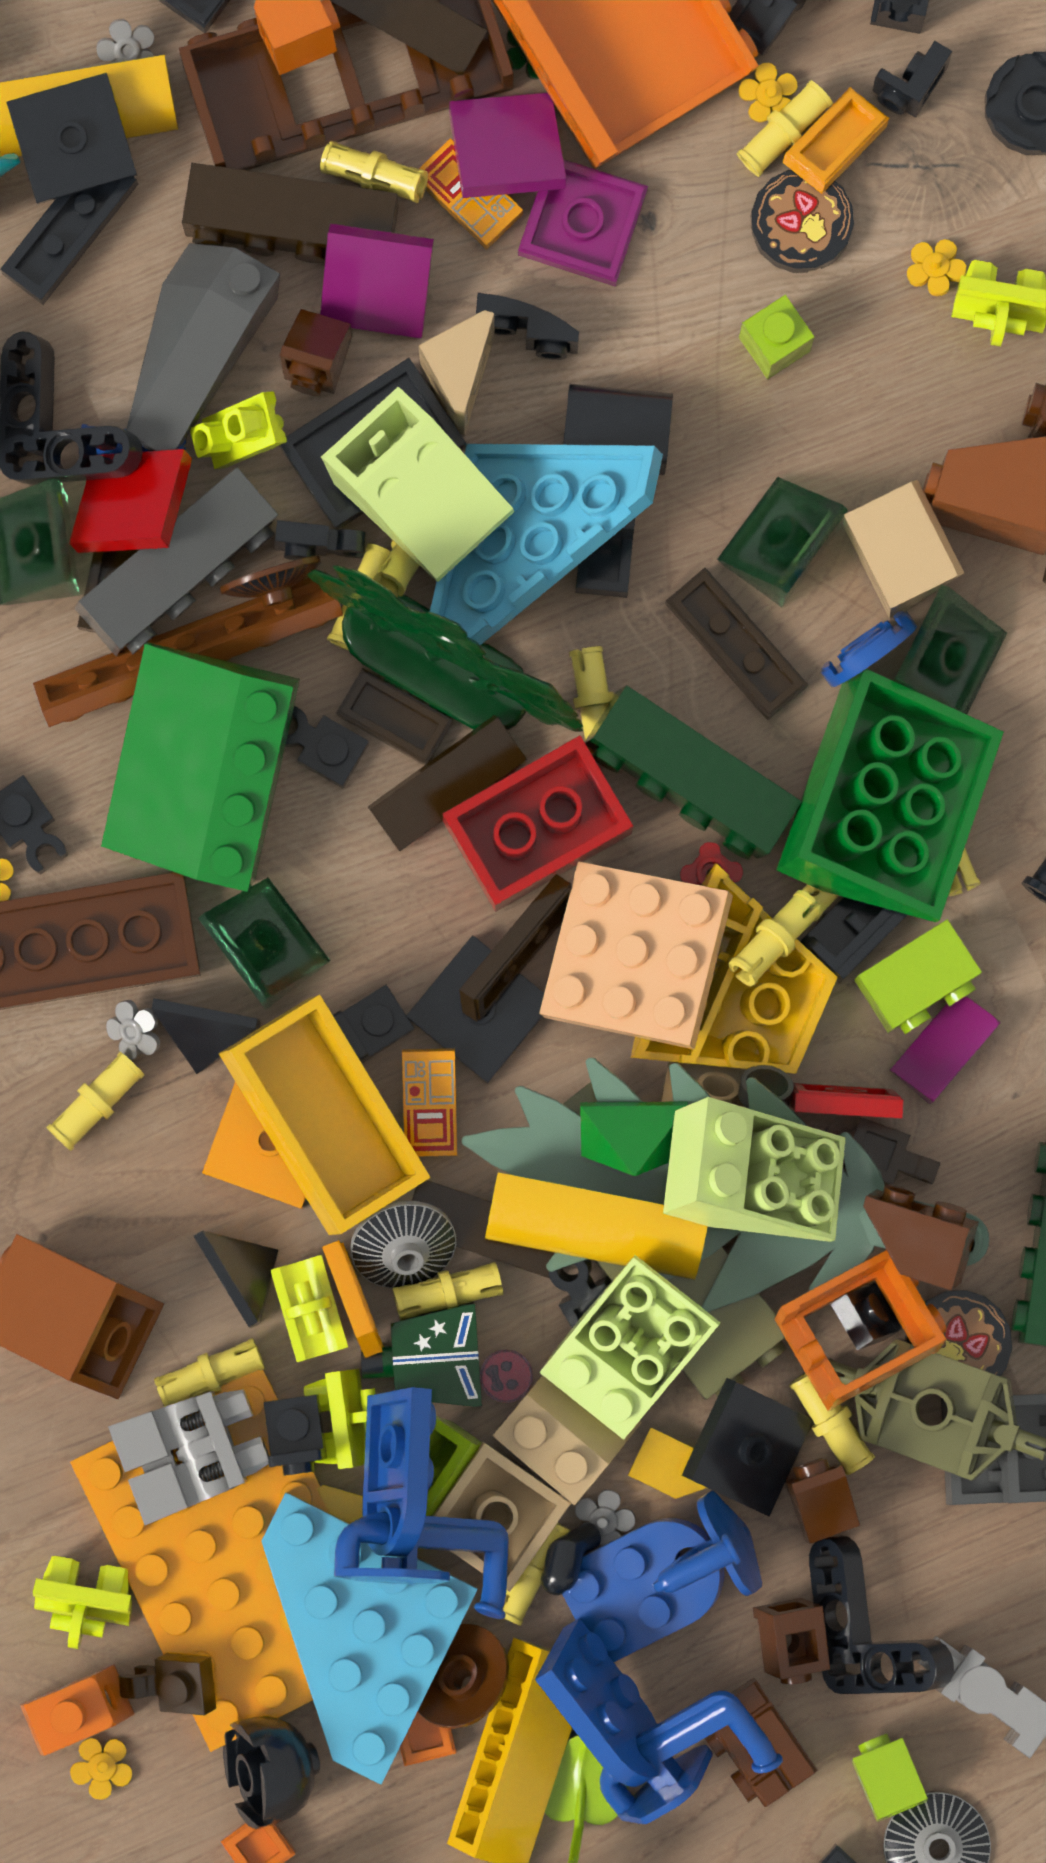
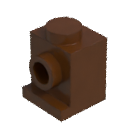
(808, 1646)

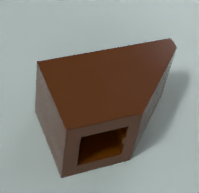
(315, 352)
(922, 1239)
(822, 1500)

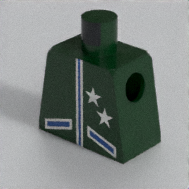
(433, 1354)

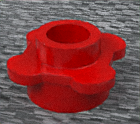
(708, 856)

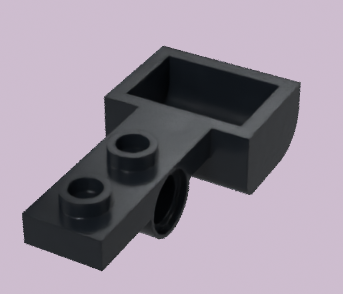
(615, 418)

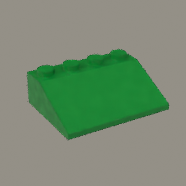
(200, 765)
(890, 798)

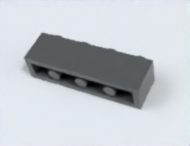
(162, 578)

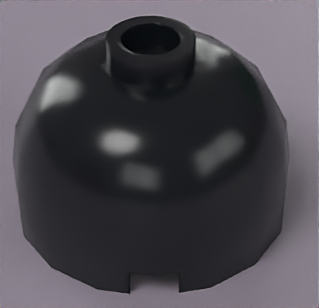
(270, 1767)

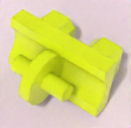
(999, 304)
(239, 431)
(309, 1308)
(347, 1403)
(61, 1595)

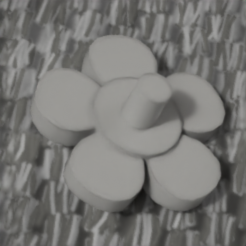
(126, 46)
(134, 1029)
(604, 1516)

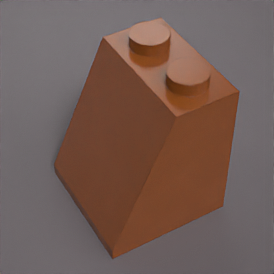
(993, 492)
(72, 1317)

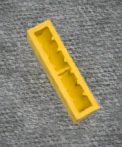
(138, 85)
(593, 1226)
(512, 1766)

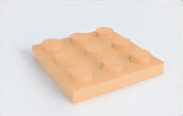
(636, 954)

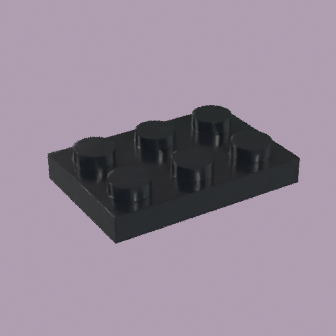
(317, 436)

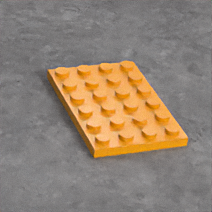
(207, 1573)

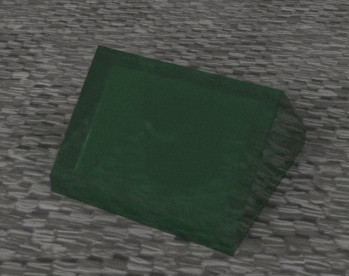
(782, 539)
(35, 545)
(951, 651)
(264, 941)

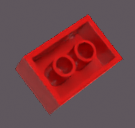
(537, 823)

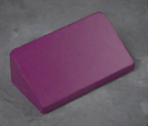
(944, 1048)

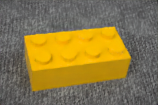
(324, 1115)

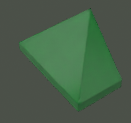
(628, 1134)

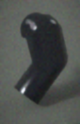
(565, 1558)

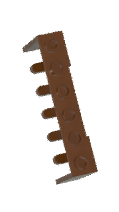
(248, 108)

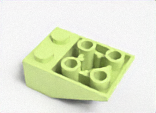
(416, 484)
(753, 1172)
(629, 1346)

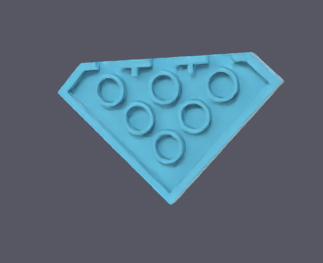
(564, 510)
(360, 1643)

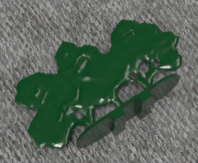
(437, 658)

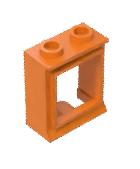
(920, 1322)

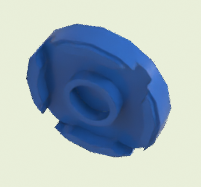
(868, 648)

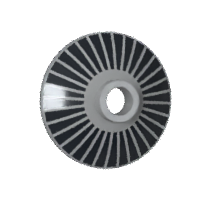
(403, 1244)
(941, 1817)

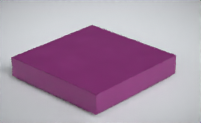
(507, 145)
(585, 224)
(377, 280)

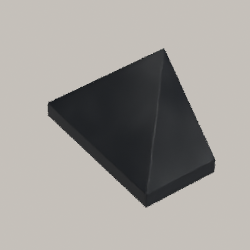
(202, 1031)
(242, 1271)

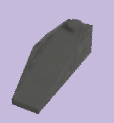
(197, 335)

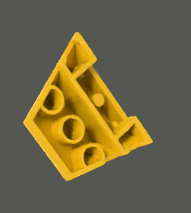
(757, 1022)

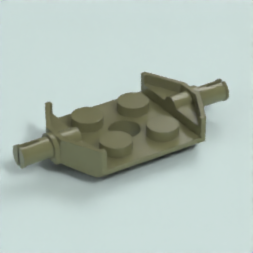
(978, 1419)

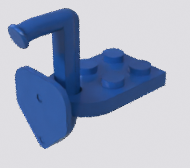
(396, 1505)
(643, 1588)
(625, 1737)

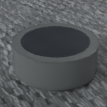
(772, 1078)

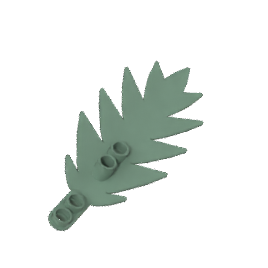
(757, 1261)

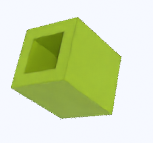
(776, 336)
(888, 1777)

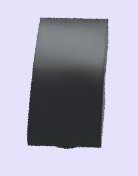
(545, 332)

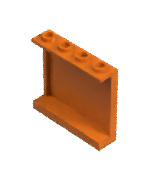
(628, 63)

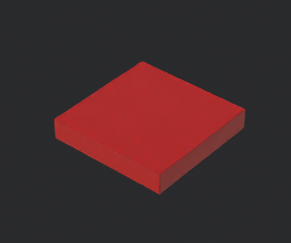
(135, 508)
(846, 1100)

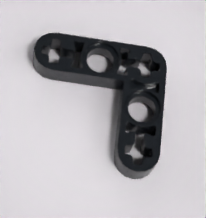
(37, 432)
(854, 1641)

